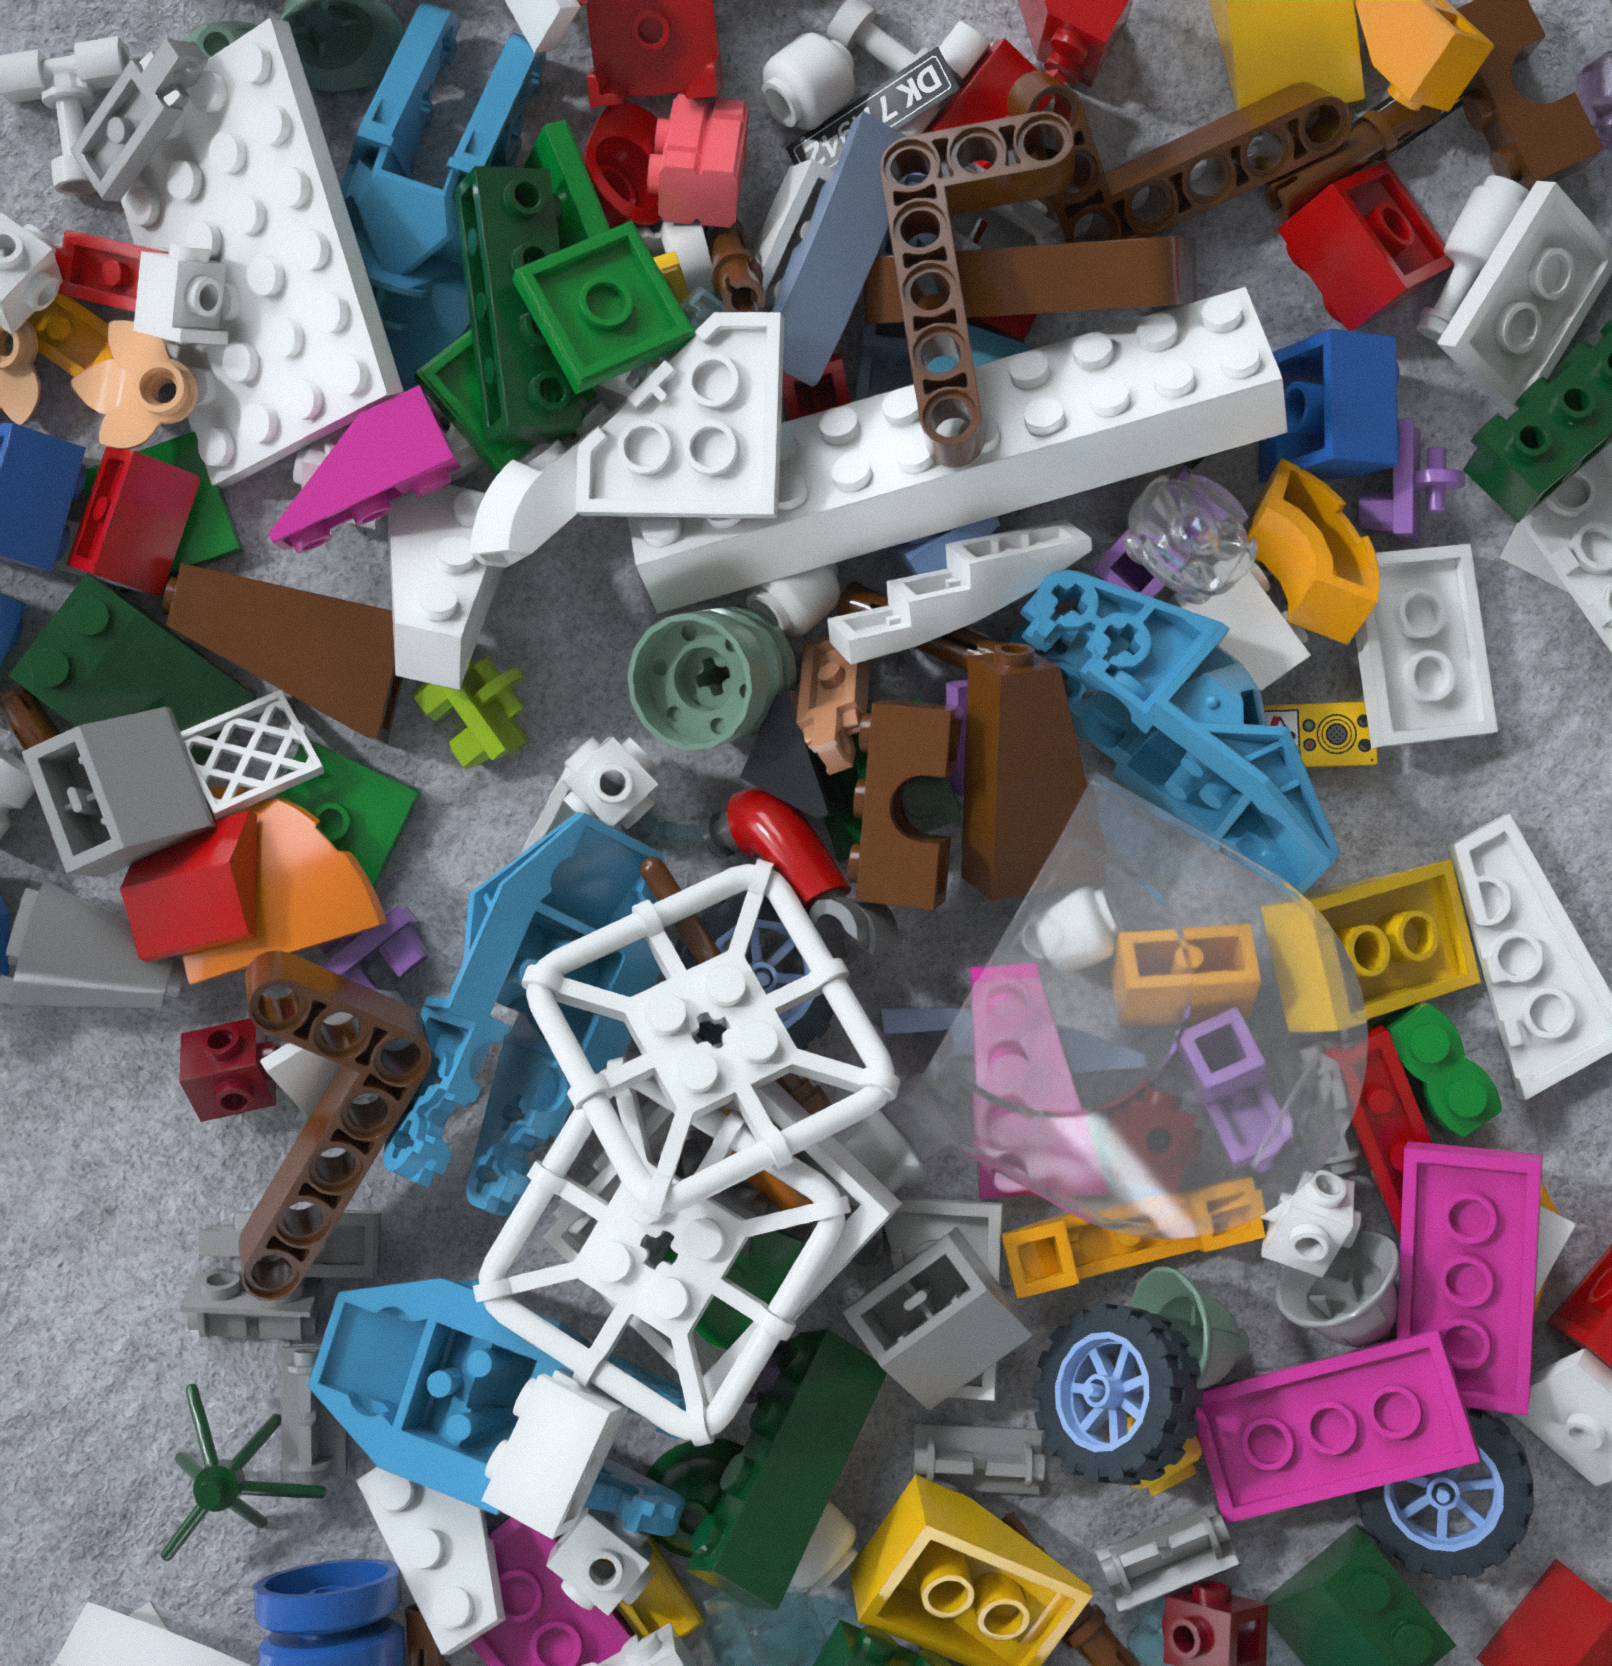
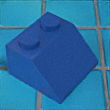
(1337, 406)
(36, 492)

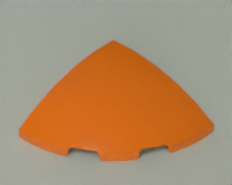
(303, 893)

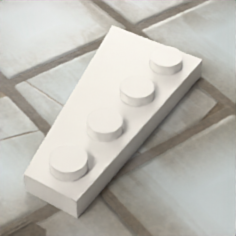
(1535, 966)

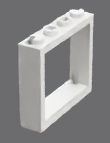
(875, 1209)

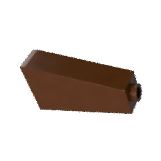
(302, 642)
(1018, 769)

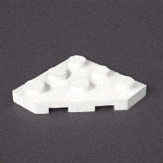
(695, 431)

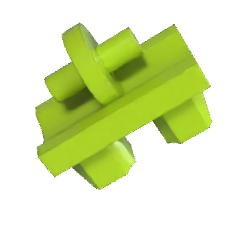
(485, 706)

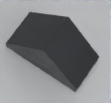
(787, 766)

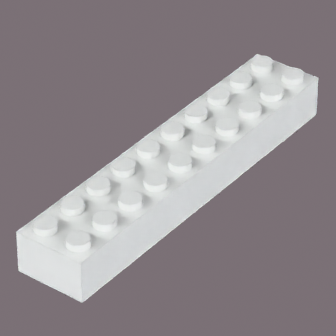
(1051, 425)

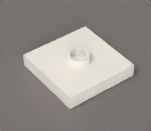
(1574, 1413)

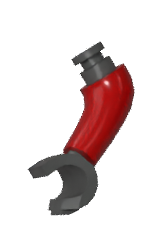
(781, 835)

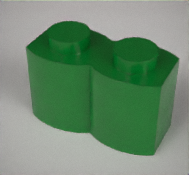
(1445, 1084)

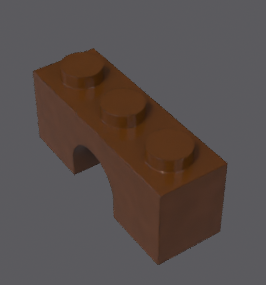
(1525, 137)
(894, 858)

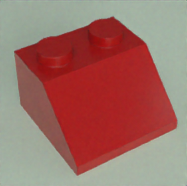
(1074, 34)
(1365, 245)

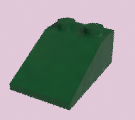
(116, 660)

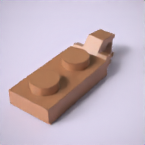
(831, 703)

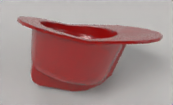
(619, 164)

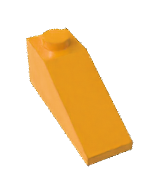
(1422, 49)

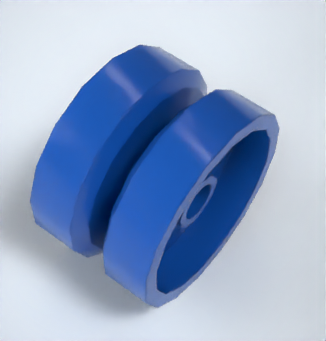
(331, 1615)

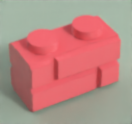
(700, 161)

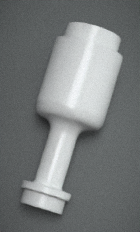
(1471, 245)

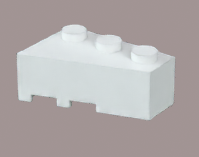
(437, 584)

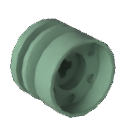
(681, 683)

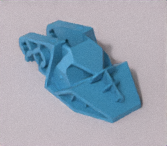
(410, 227)
(1181, 721)
(540, 901)
(434, 1387)

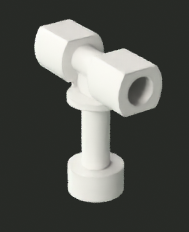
(961, 50)
(68, 87)

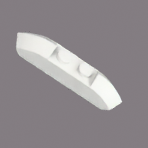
(535, 501)

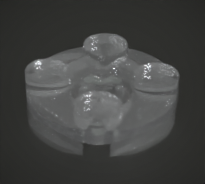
(1175, 560)

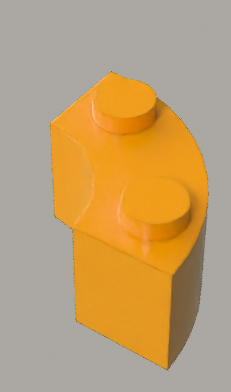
(1314, 553)

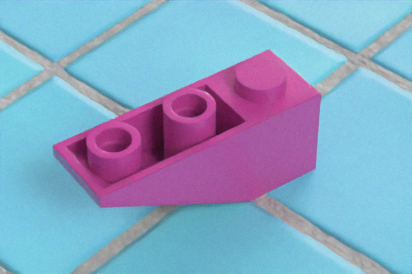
(376, 460)

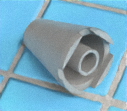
(80, 956)

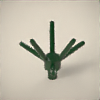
(224, 1481)

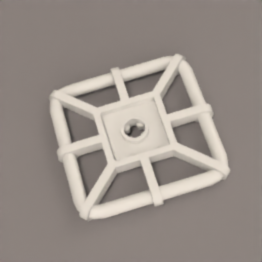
(694, 1074)
(666, 1295)

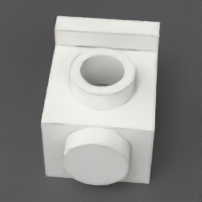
(181, 295)

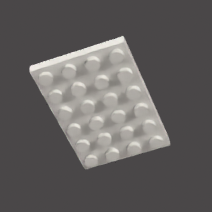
(261, 191)

